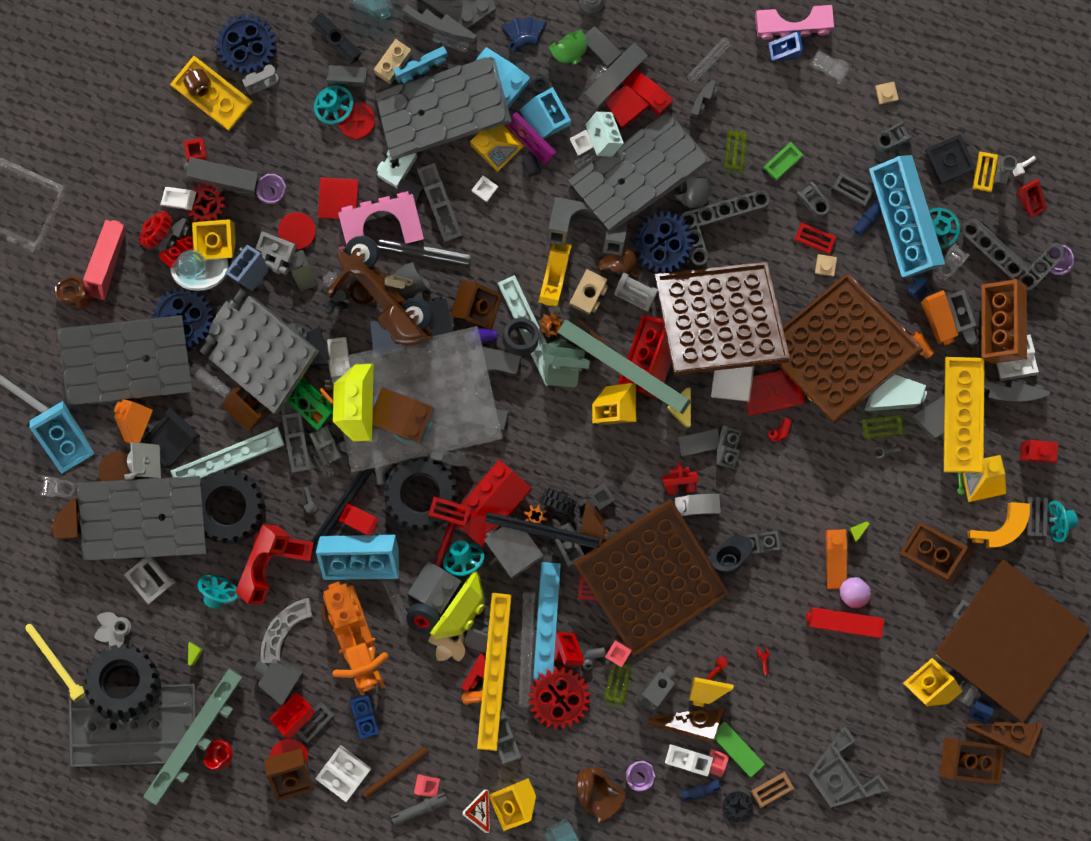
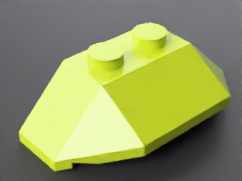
(355, 402)
(462, 610)

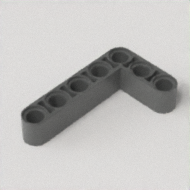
(716, 217)
(1010, 256)

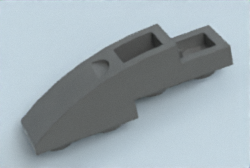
(1016, 392)

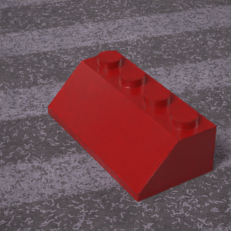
(649, 352)
(496, 493)

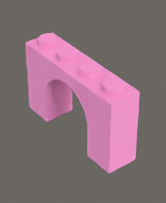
(402, 207)

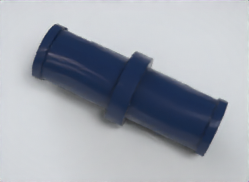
(867, 218)
(701, 791)

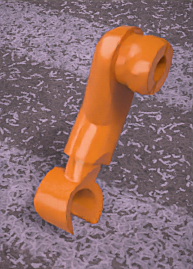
(472, 697)

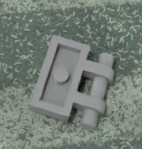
(276, 247)

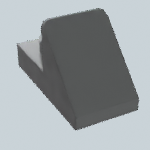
(302, 272)

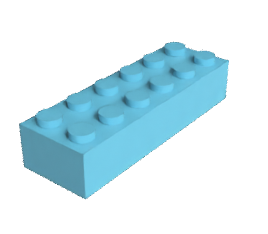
(907, 216)

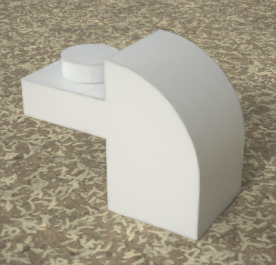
(688, 760)

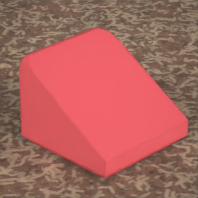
(718, 763)
(426, 786)

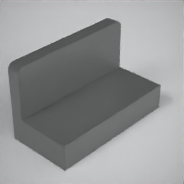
(347, 76)
(478, 635)

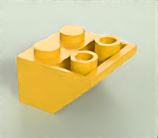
(615, 405)

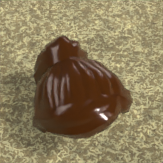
(617, 263)
(72, 293)

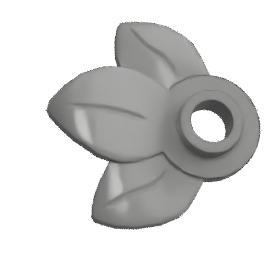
(109, 630)

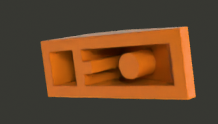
(836, 558)

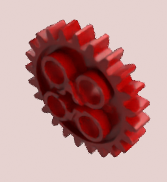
(545, 707)

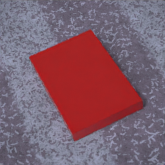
(773, 392)

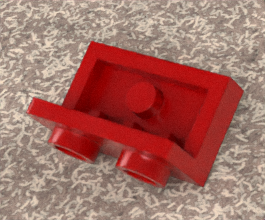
(292, 715)

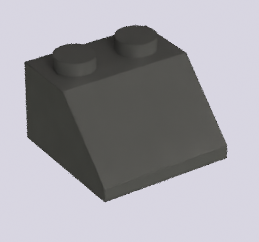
(434, 587)

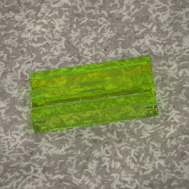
(736, 134)
(884, 434)
(613, 698)

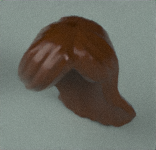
(598, 793)

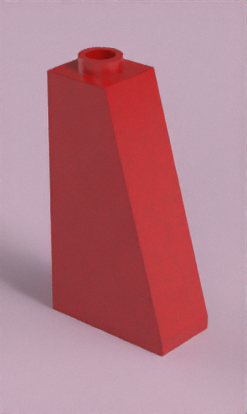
(845, 622)

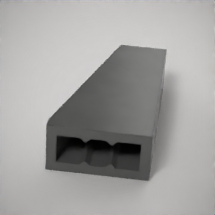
(222, 176)

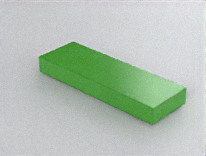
(738, 749)

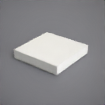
(733, 384)

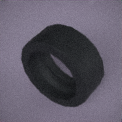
(522, 323)

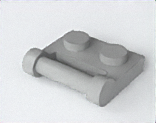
(260, 81)
(635, 292)
(145, 583)

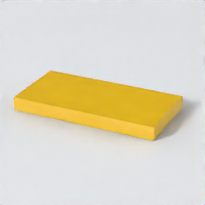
(222, 102)

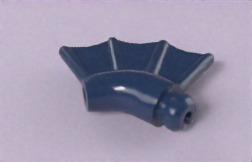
(523, 32)

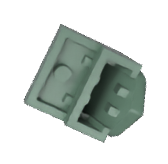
(563, 363)

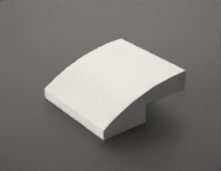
(1019, 368)
(343, 773)

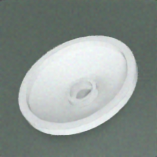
(212, 276)

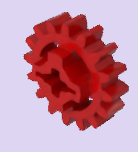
(212, 202)
(155, 229)

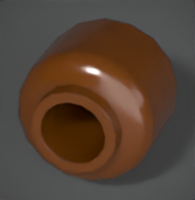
(197, 82)

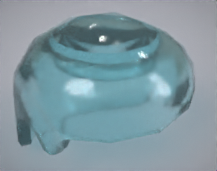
(191, 264)

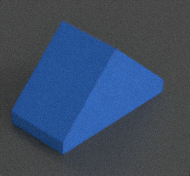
(786, 47)

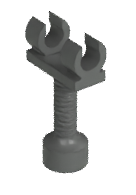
(1004, 166)

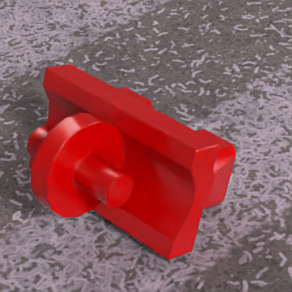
(680, 475)

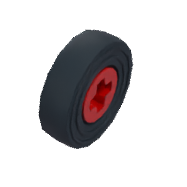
(419, 612)

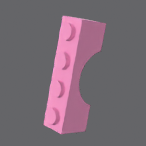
(771, 24)

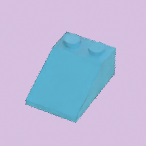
(511, 77)
(61, 437)

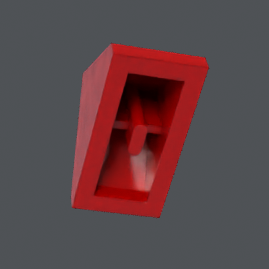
(1032, 198)

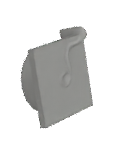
(143, 461)

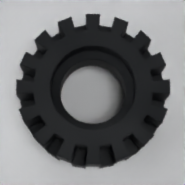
(558, 502)

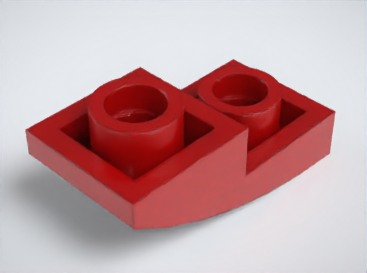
(171, 255)

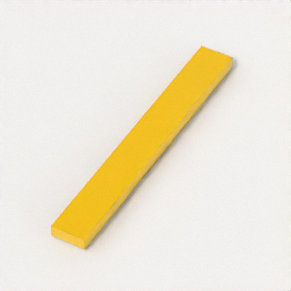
(494, 672)

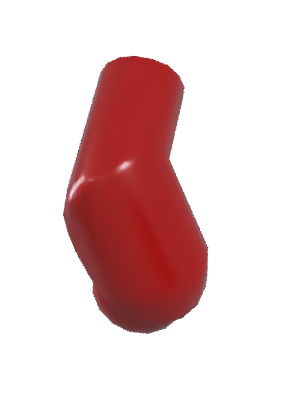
(782, 432)

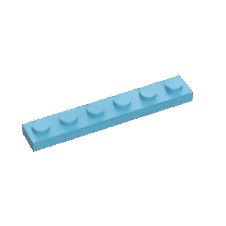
(547, 618)

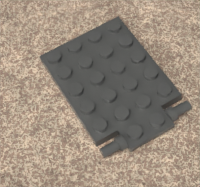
(258, 350)

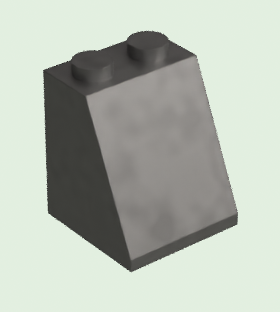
(513, 549)

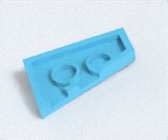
(413, 68)

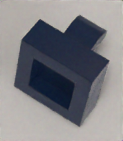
(919, 289)
(980, 711)

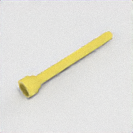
(76, 691)

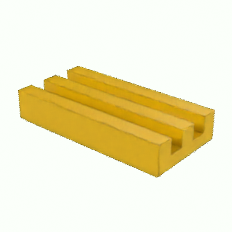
(977, 172)

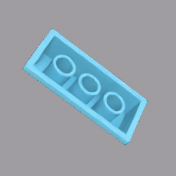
(358, 557)

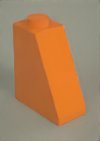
(940, 318)

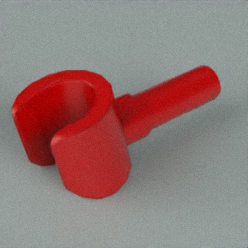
(764, 657)
(722, 663)

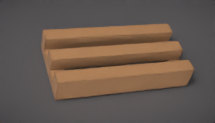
(758, 797)

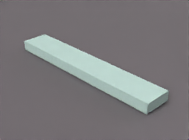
(520, 309)
(232, 455)

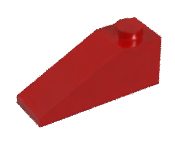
(657, 98)

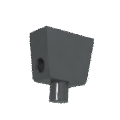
(932, 419)
(277, 678)
(653, 694)

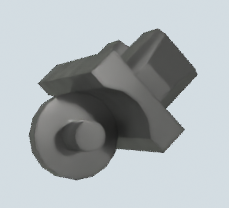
(325, 445)

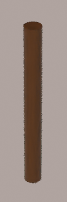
(395, 772)

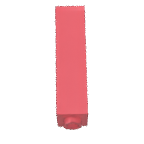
(104, 259)

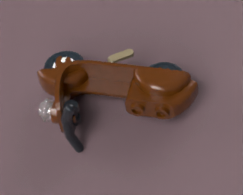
(403, 318)

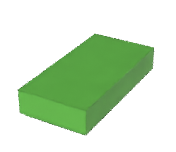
(783, 161)

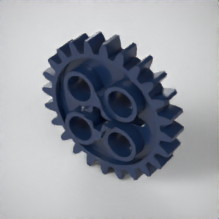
(239, 28)
(672, 257)
(199, 325)

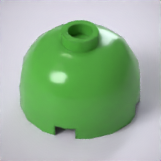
(570, 48)

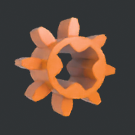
(550, 324)
(537, 511)

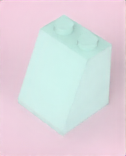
(896, 394)

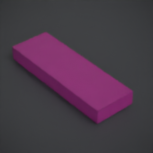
(531, 138)

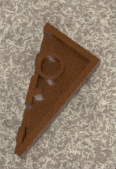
(696, 724)
(1015, 737)

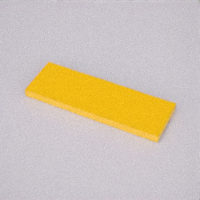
(964, 415)

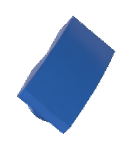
(364, 716)

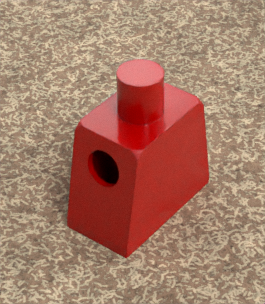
(625, 106)
(1039, 451)

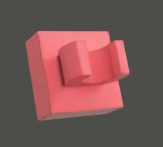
(618, 653)

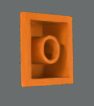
(131, 420)

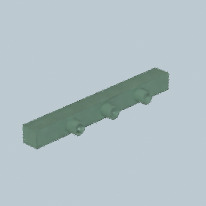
(624, 366)
(194, 737)

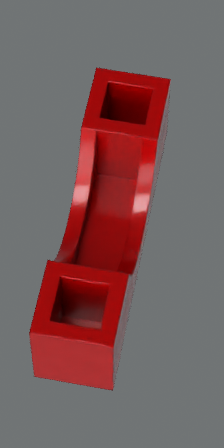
(253, 583)

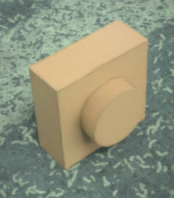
(886, 93)
(825, 265)

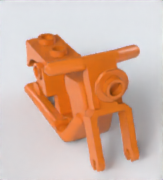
(354, 637)

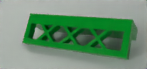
(314, 399)

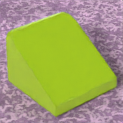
(857, 531)
(194, 653)

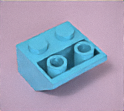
(546, 114)

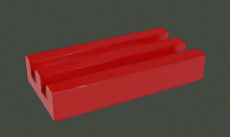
(812, 245)
(434, 506)

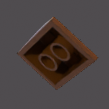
(402, 415)
(936, 553)
(972, 761)

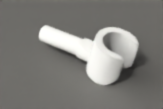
(1019, 169)

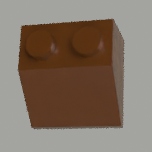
(476, 304)
(245, 408)
(67, 522)
(593, 523)
(288, 774)

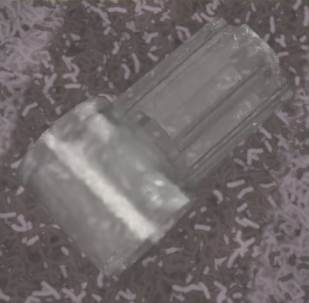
(832, 67)

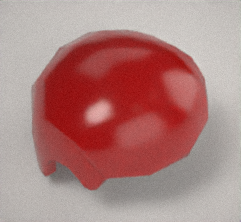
(218, 755)

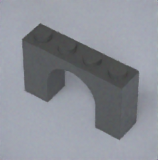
(569, 212)
(505, 363)

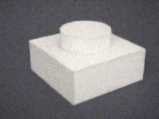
(581, 142)
(484, 189)

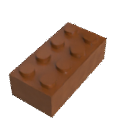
(1004, 321)

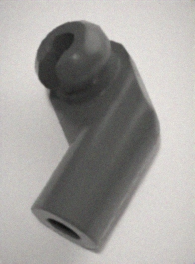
(380, 474)
(591, 655)

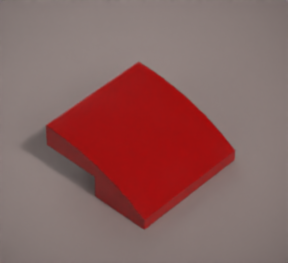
(336, 194)

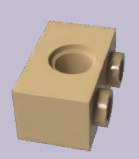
(395, 57)
(589, 281)

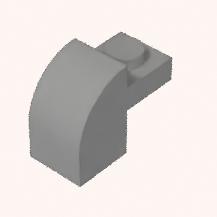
(698, 504)

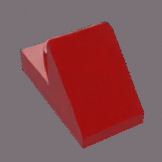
(567, 649)
(477, 669)

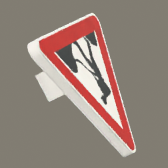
(478, 811)

